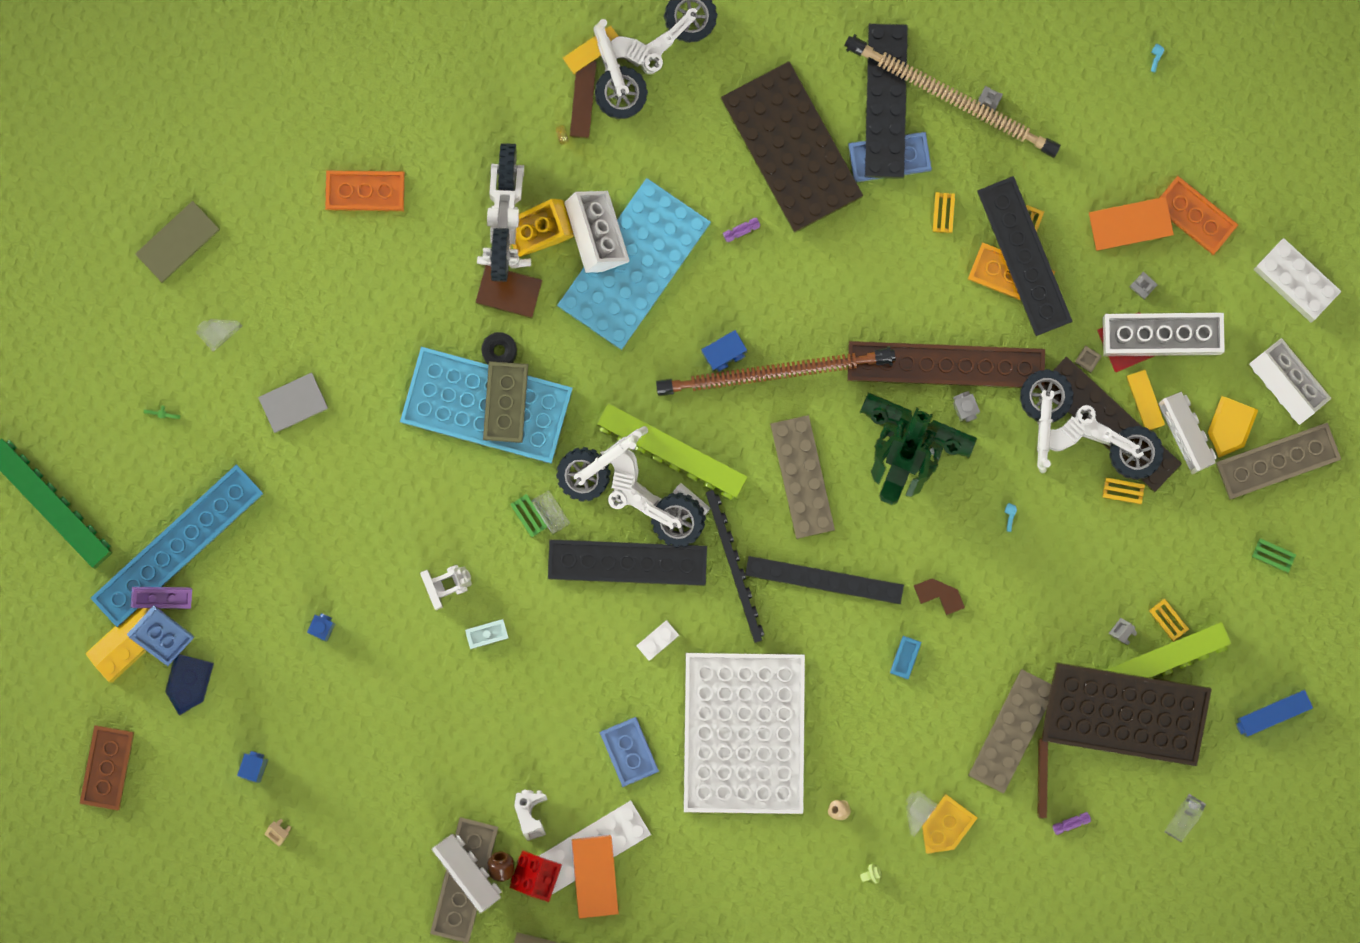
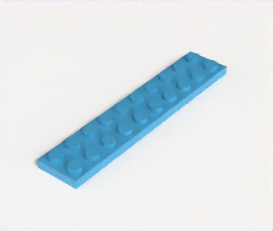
(178, 543)

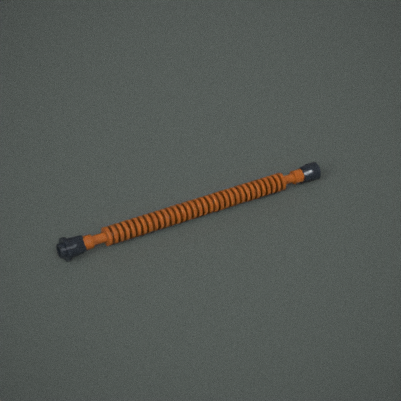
(879, 357)

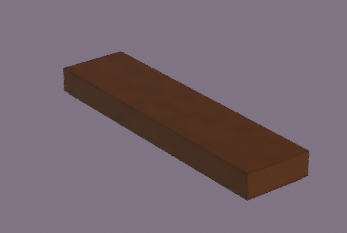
(583, 101)
(1042, 778)

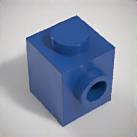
(321, 627)

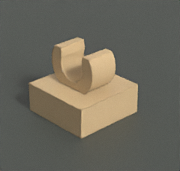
(277, 833)

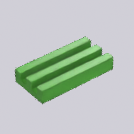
(520, 501)
(1289, 562)

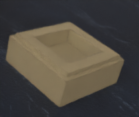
(1088, 359)

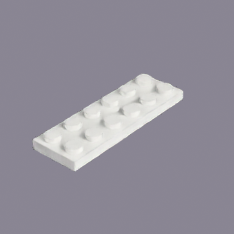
(622, 824)

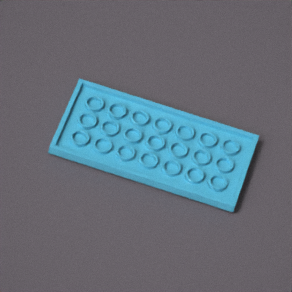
(658, 239)
(450, 399)

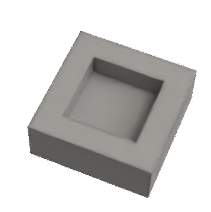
(990, 98)
(1143, 285)
(1122, 631)

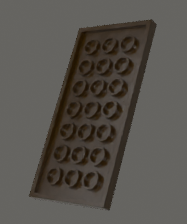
(791, 147)
(1126, 714)

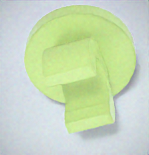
(874, 873)

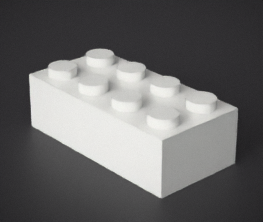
(1297, 280)

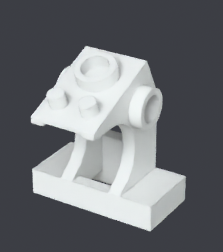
(435, 587)
(530, 827)

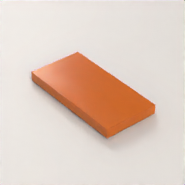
(365, 190)
(1197, 216)
(1131, 223)
(594, 876)

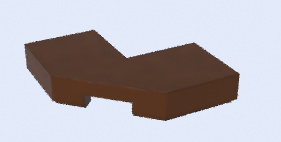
(933, 589)

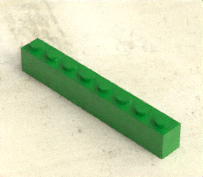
(51, 506)

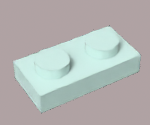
(486, 634)

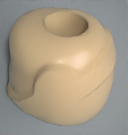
(839, 810)

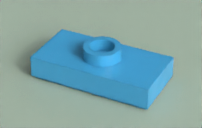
(905, 657)

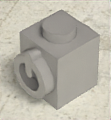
(966, 406)

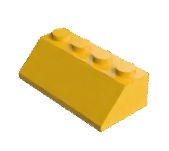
(116, 650)

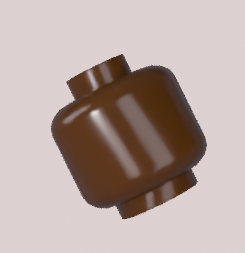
(501, 866)

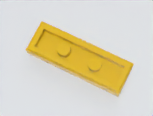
(586, 52)
(1145, 400)

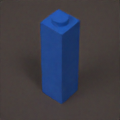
(1274, 713)

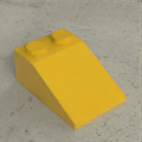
(542, 227)

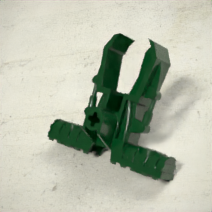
(910, 446)

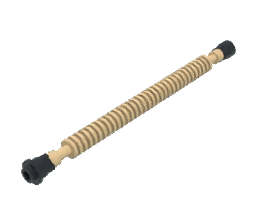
(860, 48)

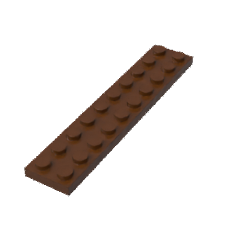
(949, 364)

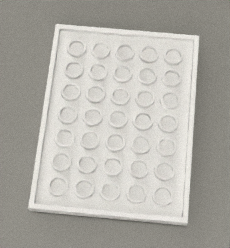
(744, 733)

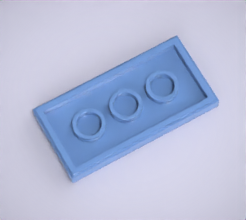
(916, 156)

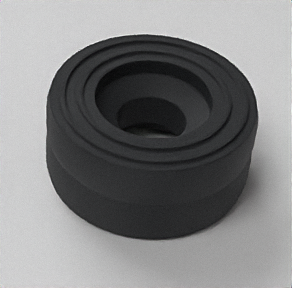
(495, 339)

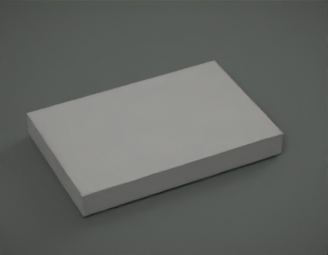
(293, 403)

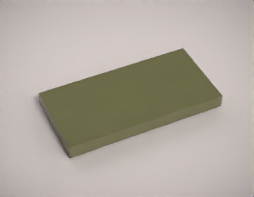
(177, 241)
(505, 402)

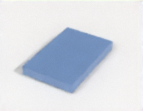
(160, 635)
(629, 751)

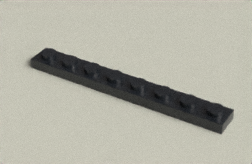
(732, 558)
(824, 580)

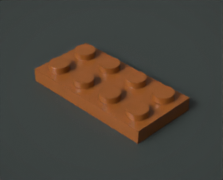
(107, 768)

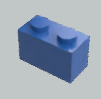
(724, 351)
(252, 766)

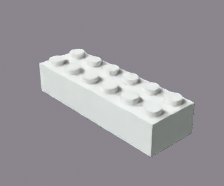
(1163, 334)

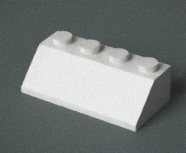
(596, 230)
(1290, 381)
(1187, 433)
(467, 873)

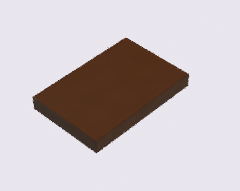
(515, 295)

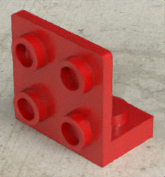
(535, 876)

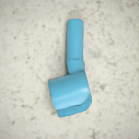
(1158, 50)
(1011, 510)

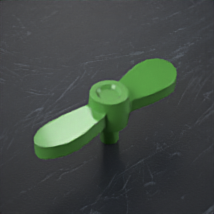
(162, 413)

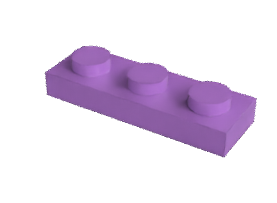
(161, 597)

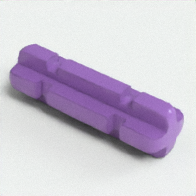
(741, 229)
(1071, 823)

